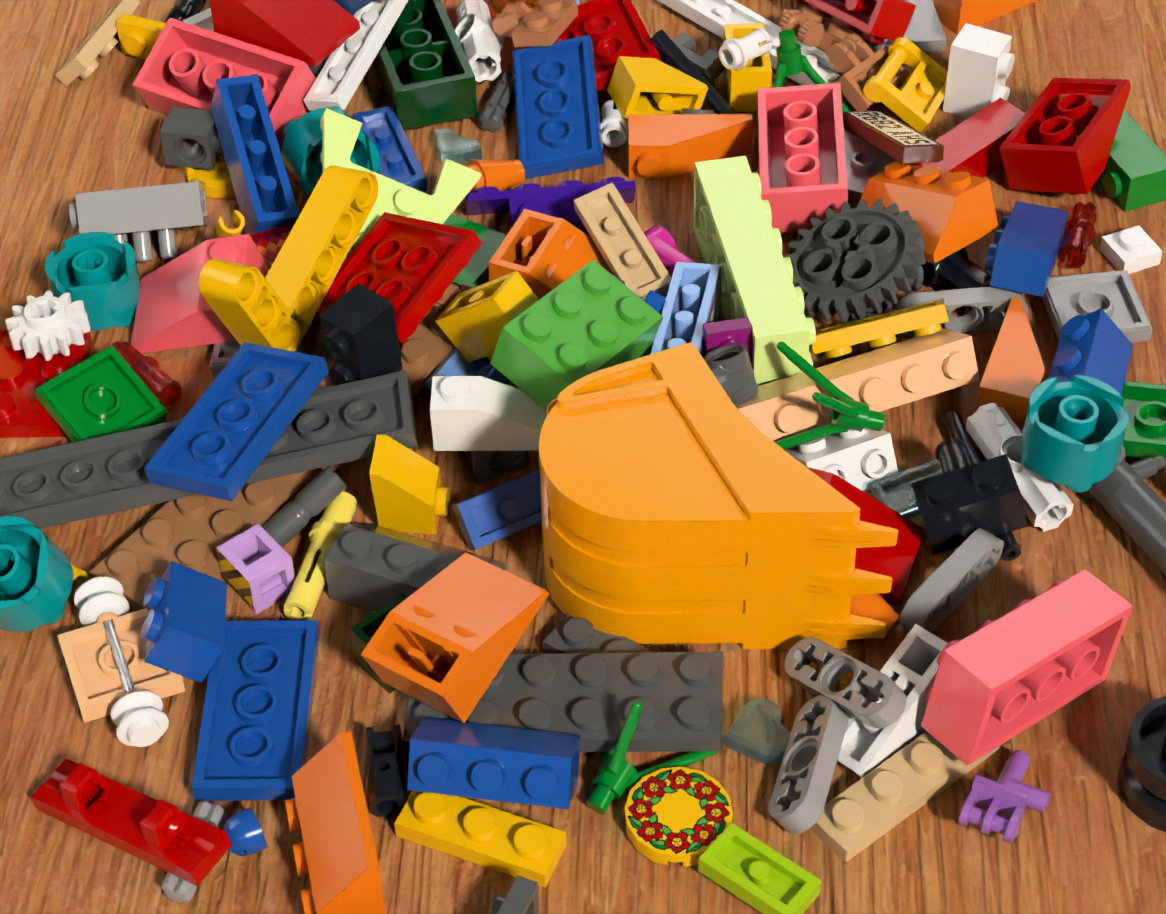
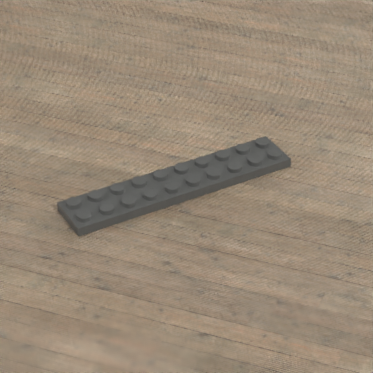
(109, 472)

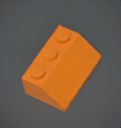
(946, 205)
(336, 834)

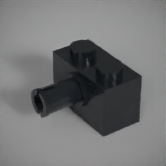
(968, 498)

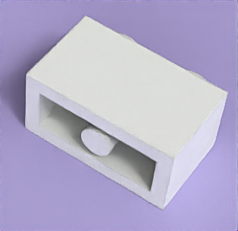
(977, 70)

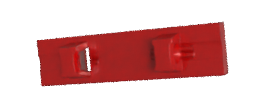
(132, 821)

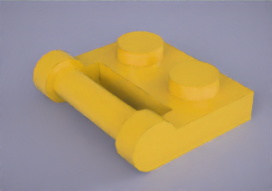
(921, 91)

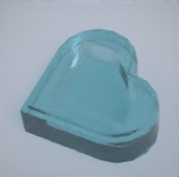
(758, 732)

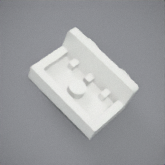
(850, 455)

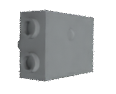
(142, 210)

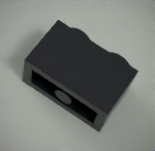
(360, 336)

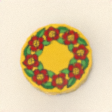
(676, 814)

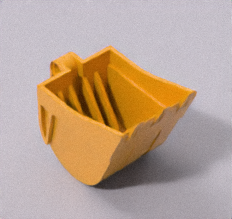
(689, 520)

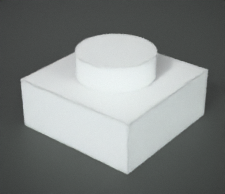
(1130, 250)

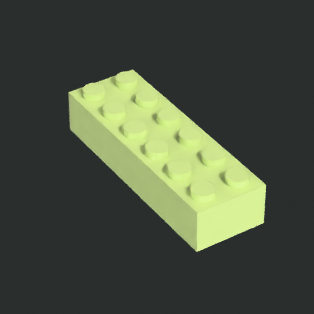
(755, 277)

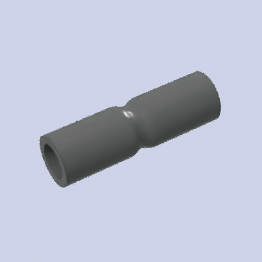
(307, 504)

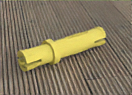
(311, 573)

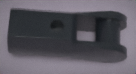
(385, 772)

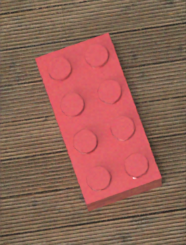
(190, 59)
(801, 153)
(1024, 665)

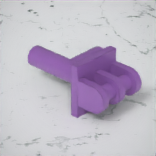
(1002, 803)

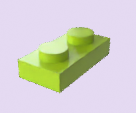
(758, 873)

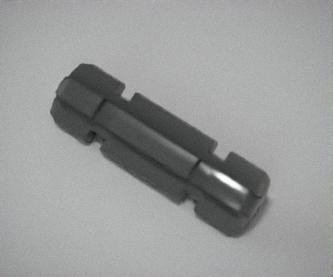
(498, 103)

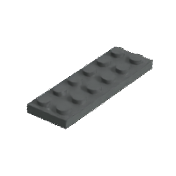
(594, 696)

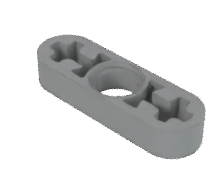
(991, 298)
(952, 581)
(853, 697)
(800, 787)

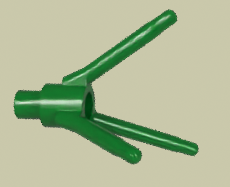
(793, 62)
(846, 411)
(618, 775)

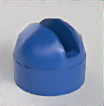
(245, 833)

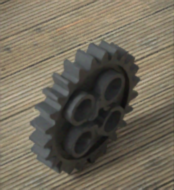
(856, 259)

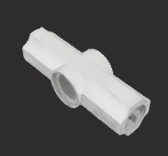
(478, 39)
(998, 435)

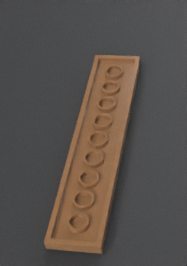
(194, 526)

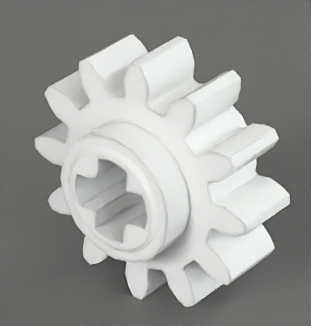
(48, 325)

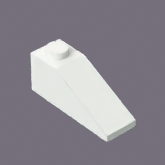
(482, 415)
(914, 671)

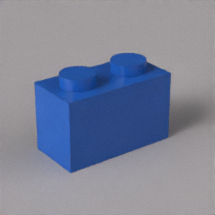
(185, 621)

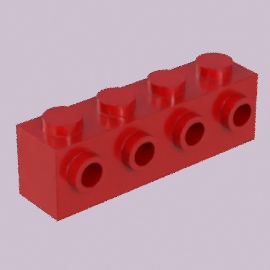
(875, 18)

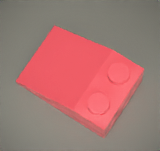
(171, 306)

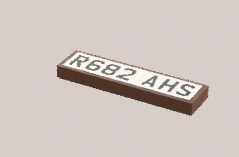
(893, 137)

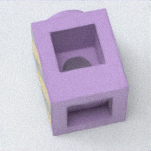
(257, 567)

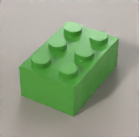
(573, 332)

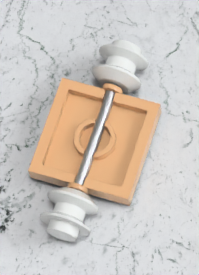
(111, 668)

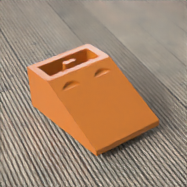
(543, 252)
(454, 634)

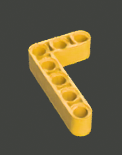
(282, 305)

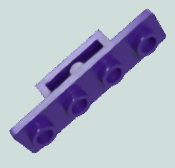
(547, 200)

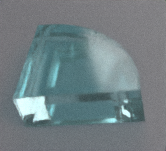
(456, 147)

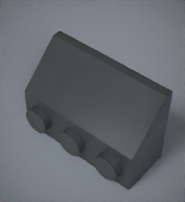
(378, 564)

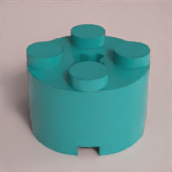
(304, 145)
(100, 275)
(1073, 431)
(33, 576)

